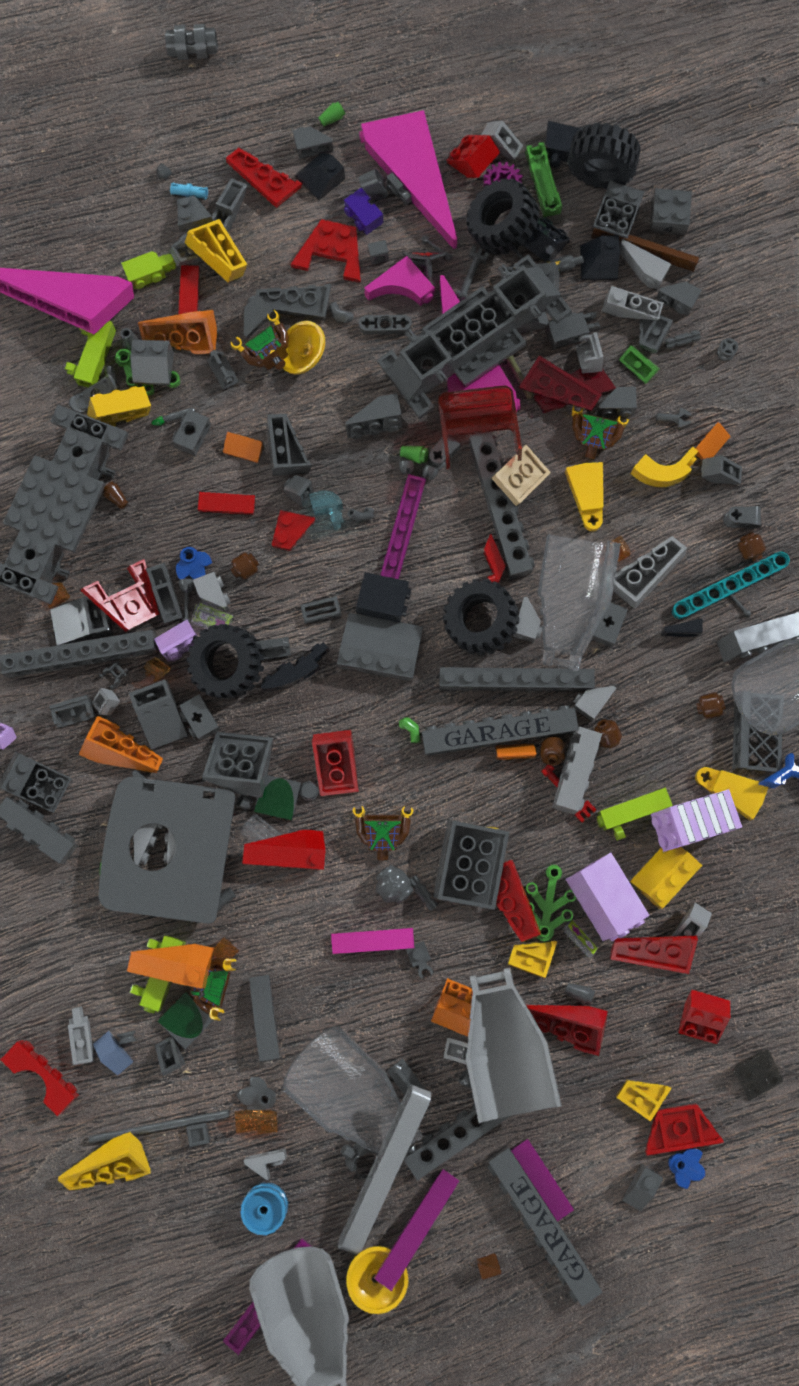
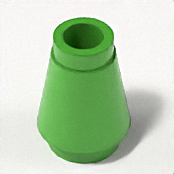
(332, 114)
(415, 453)

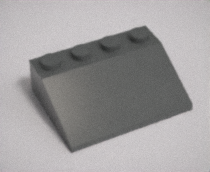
(380, 647)
(471, 864)

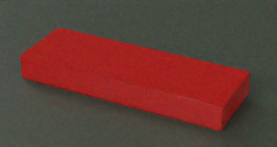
(189, 289)
(226, 503)

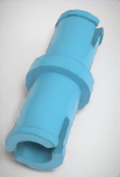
(189, 190)

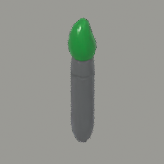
(171, 417)

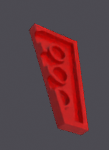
(271, 184)
(515, 904)
(665, 953)

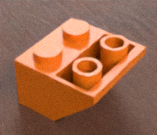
(454, 1007)

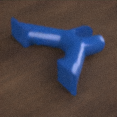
(783, 774)

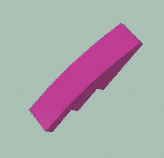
(372, 940)

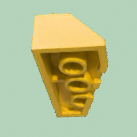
(114, 1160)

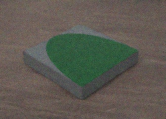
(278, 798)
(185, 1020)

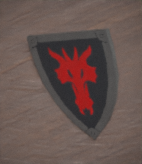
(424, 259)

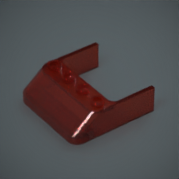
(478, 412)

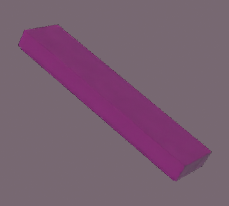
(542, 1179)

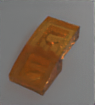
(260, 1120)

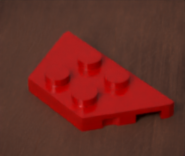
(680, 1129)

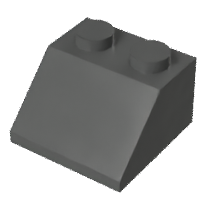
(151, 362)

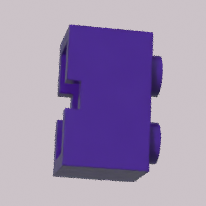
(366, 216)

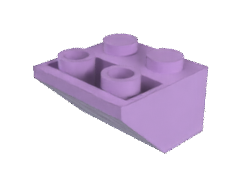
(176, 641)

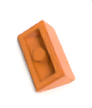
(712, 442)
(243, 447)
(515, 751)

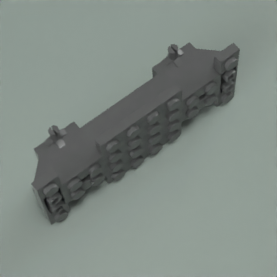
(473, 334)
(57, 503)

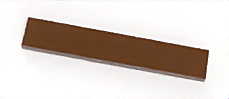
(668, 254)

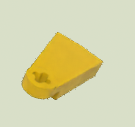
(587, 489)
(745, 792)

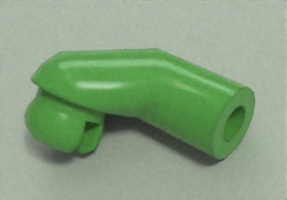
(412, 727)

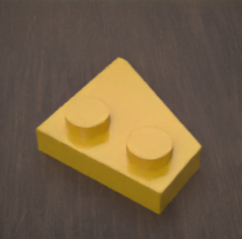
(533, 957)
(643, 1097)

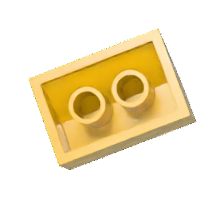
(665, 875)

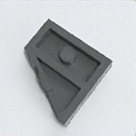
(192, 213)

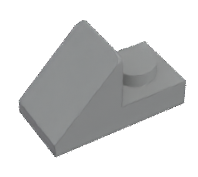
(260, 1161)

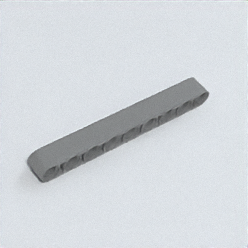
(384, 1169)

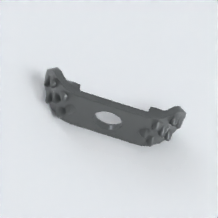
(81, 401)

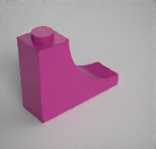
(402, 279)

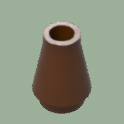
(114, 494)

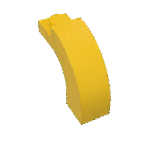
(664, 476)

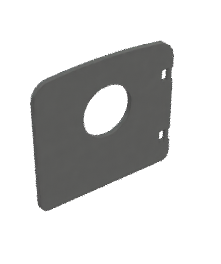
(193, 879)

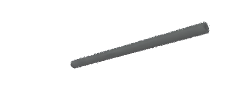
(161, 1126)

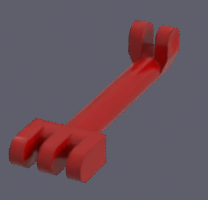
(548, 772)

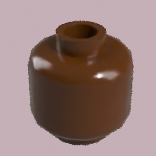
(751, 546)
(244, 565)
(711, 705)
(610, 733)
(553, 751)

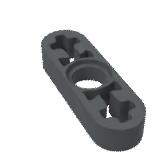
(380, 318)

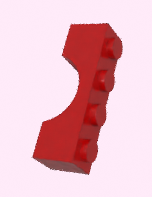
(58, 1092)

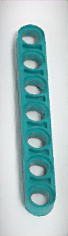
(737, 579)

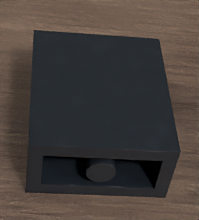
(383, 597)

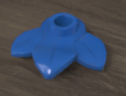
(195, 566)
(689, 1167)

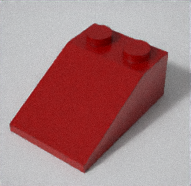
(335, 762)

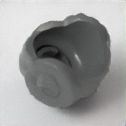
(393, 885)

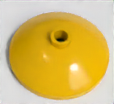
(304, 348)
(371, 1295)

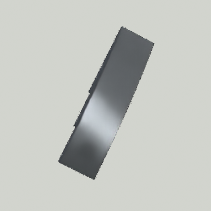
(264, 1018)

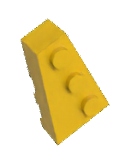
(217, 249)
(119, 405)

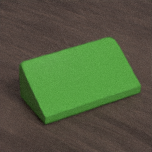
(639, 364)

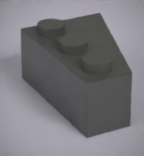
(284, 448)

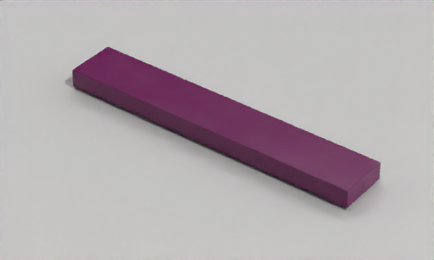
(403, 526)
(416, 1229)
(248, 1322)

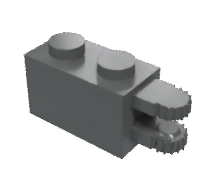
(570, 329)

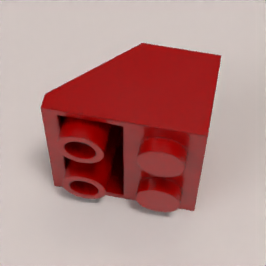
(473, 155)
(704, 1017)

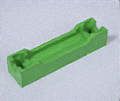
(543, 180)

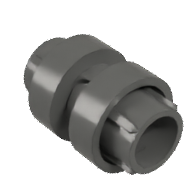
(201, 40)

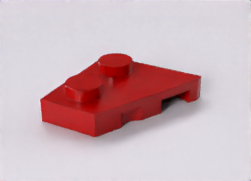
(290, 529)

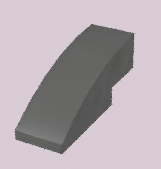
(230, 203)
(164, 592)

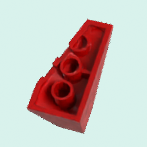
(292, 850)
(576, 1024)

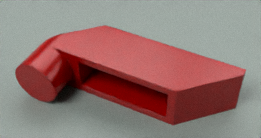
(494, 560)

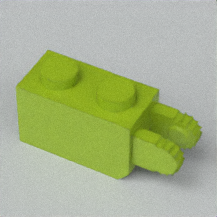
(148, 268)

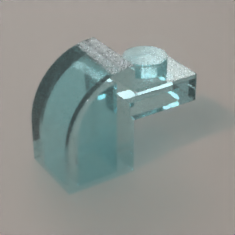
(327, 502)

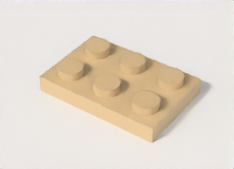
(521, 477)

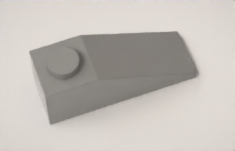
(645, 265)

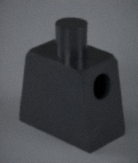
(558, 142)

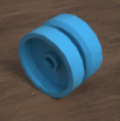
(265, 1221)

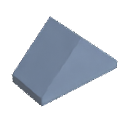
(112, 1053)

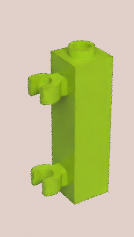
(93, 356)
(632, 810)
(156, 990)

